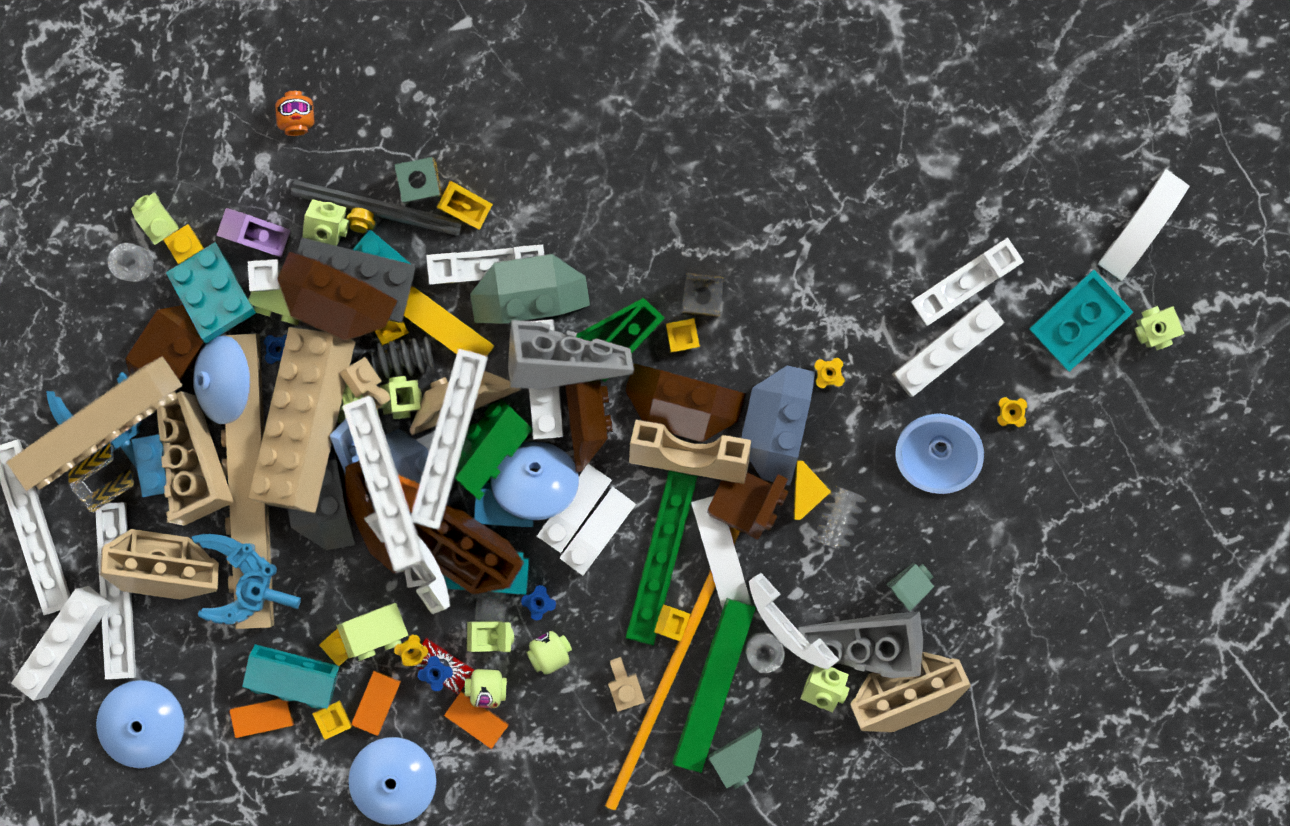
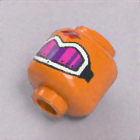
(294, 113)

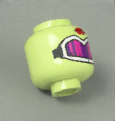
(549, 652)
(486, 688)

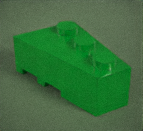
(626, 327)
(488, 444)

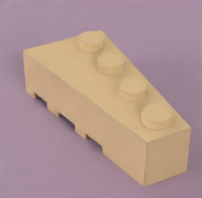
(190, 462)

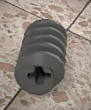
(403, 358)

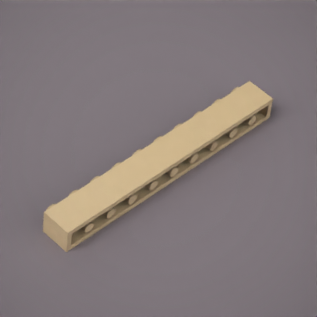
(243, 441)

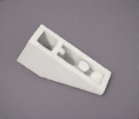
(563, 526)
(597, 531)

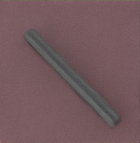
(377, 207)

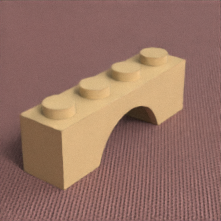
(657, 448)

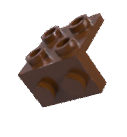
(748, 505)

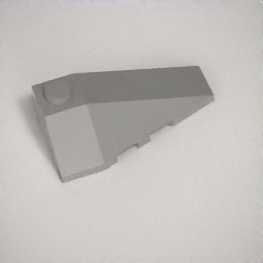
(551, 358)
(875, 644)

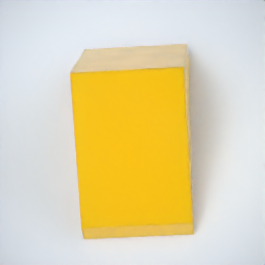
(464, 205)
(808, 490)

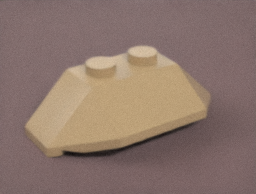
(490, 390)
(158, 565)
(896, 703)

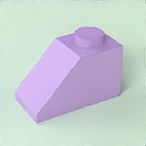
(253, 232)

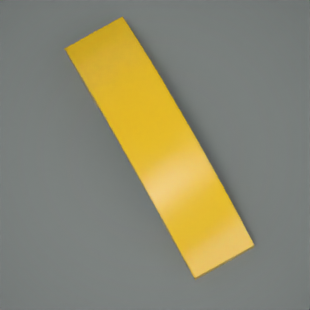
(444, 325)

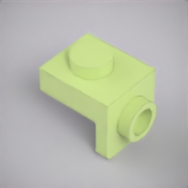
(153, 218)
(489, 636)

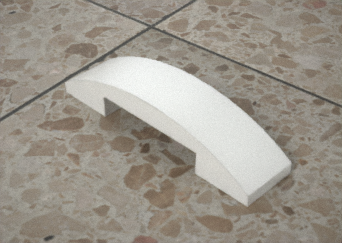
(1144, 225)
(472, 265)
(967, 281)
(720, 554)
(434, 589)
(763, 596)

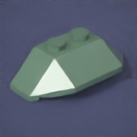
(528, 290)

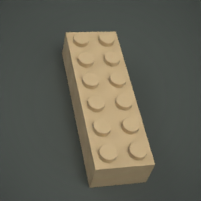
(301, 420)
(95, 425)

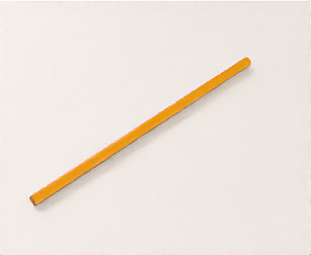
(663, 688)

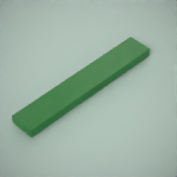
(661, 556)
(714, 685)

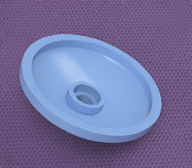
(221, 380)
(937, 467)
(537, 493)
(160, 720)
(405, 764)

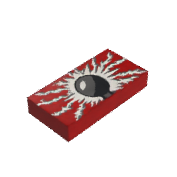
(460, 669)

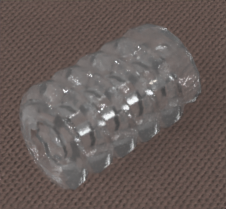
(123, 254)
(839, 518)
(759, 662)

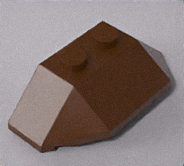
(332, 298)
(168, 336)
(683, 403)
(587, 419)
(361, 505)
(471, 552)

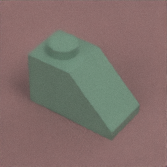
(911, 585)
(737, 758)

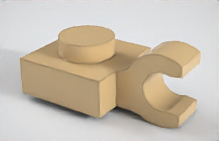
(363, 380)
(625, 689)

